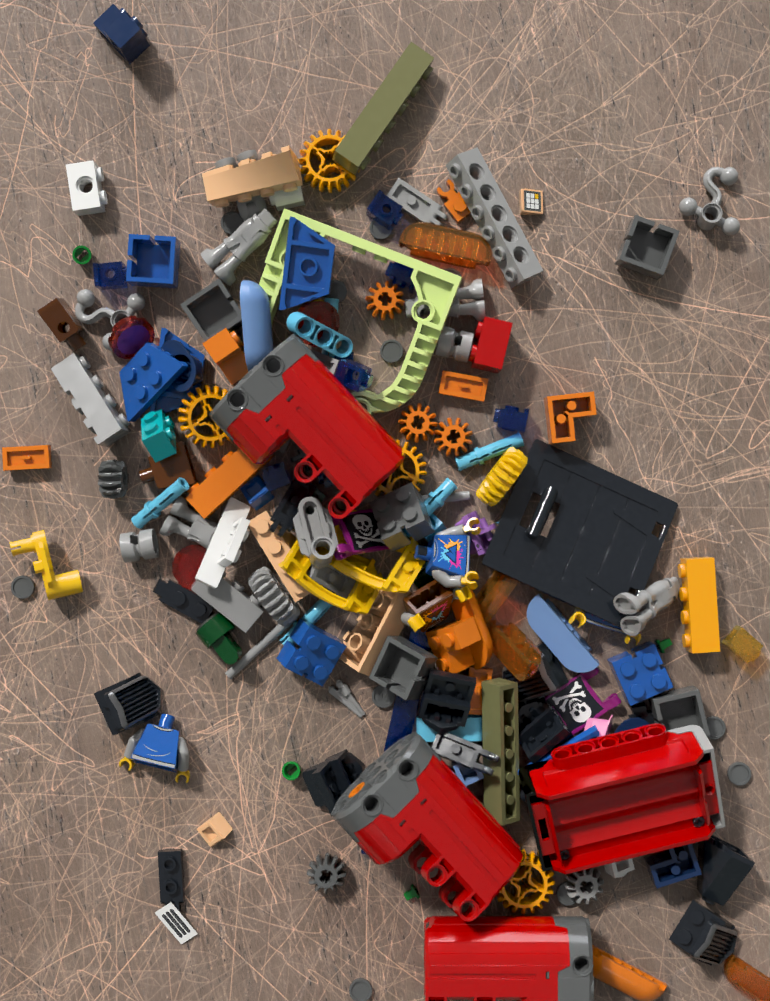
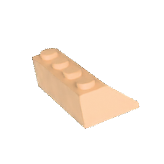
(253, 178)
(276, 550)
(372, 629)

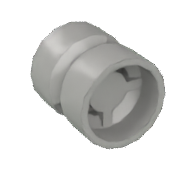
(448, 338)
(139, 545)

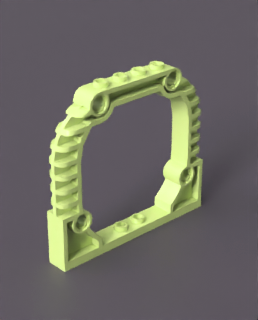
(433, 287)

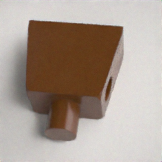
(56, 315)
(170, 469)

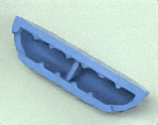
(255, 323)
(560, 635)

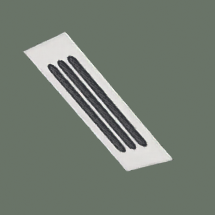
(176, 923)

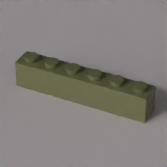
(383, 108)
(501, 737)

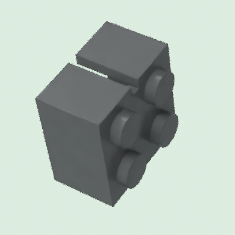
(646, 251)
(213, 310)
(398, 511)
(403, 667)
(679, 708)

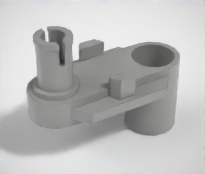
(315, 531)

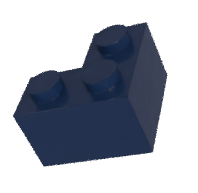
(122, 32)
(673, 866)

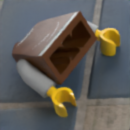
(431, 605)

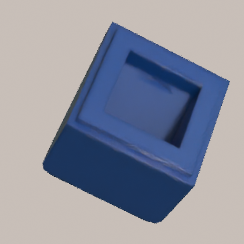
(257, 493)

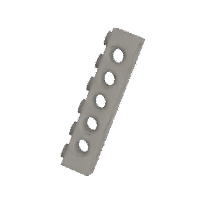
(494, 217)

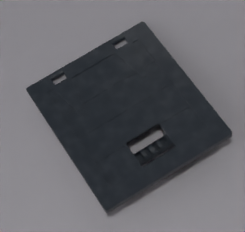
(597, 539)

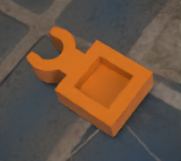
(455, 205)

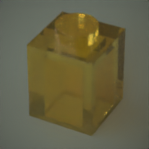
(742, 644)

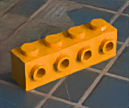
(699, 605)

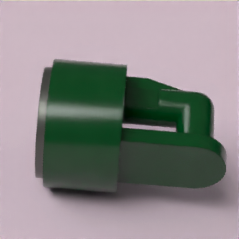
(216, 634)

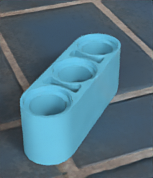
(328, 339)
(471, 731)

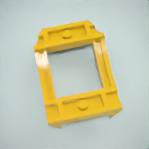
(398, 580)
(361, 595)

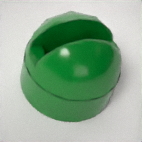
(77, 251)
(288, 767)

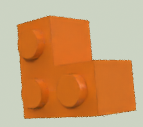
(228, 354)
(561, 411)
(451, 644)

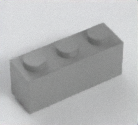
(231, 601)

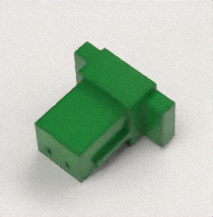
(662, 645)
(412, 893)

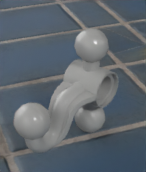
(689, 205)
(86, 298)

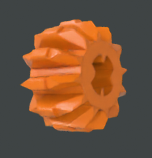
(392, 296)
(410, 420)
(459, 442)

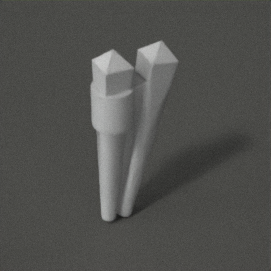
(345, 696)

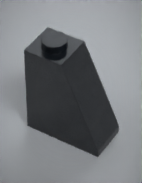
(722, 869)

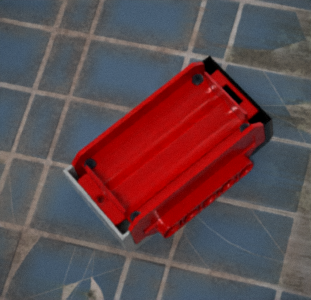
(622, 797)

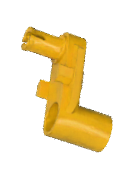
(55, 585)

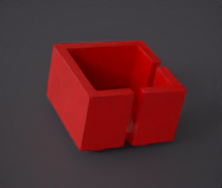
(491, 344)

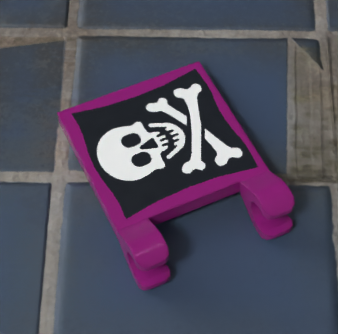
(360, 534)
(579, 702)

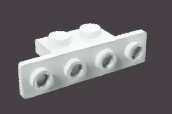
(225, 543)

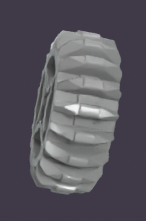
(273, 596)

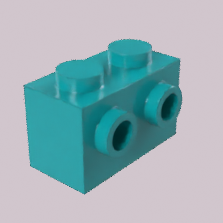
(158, 435)

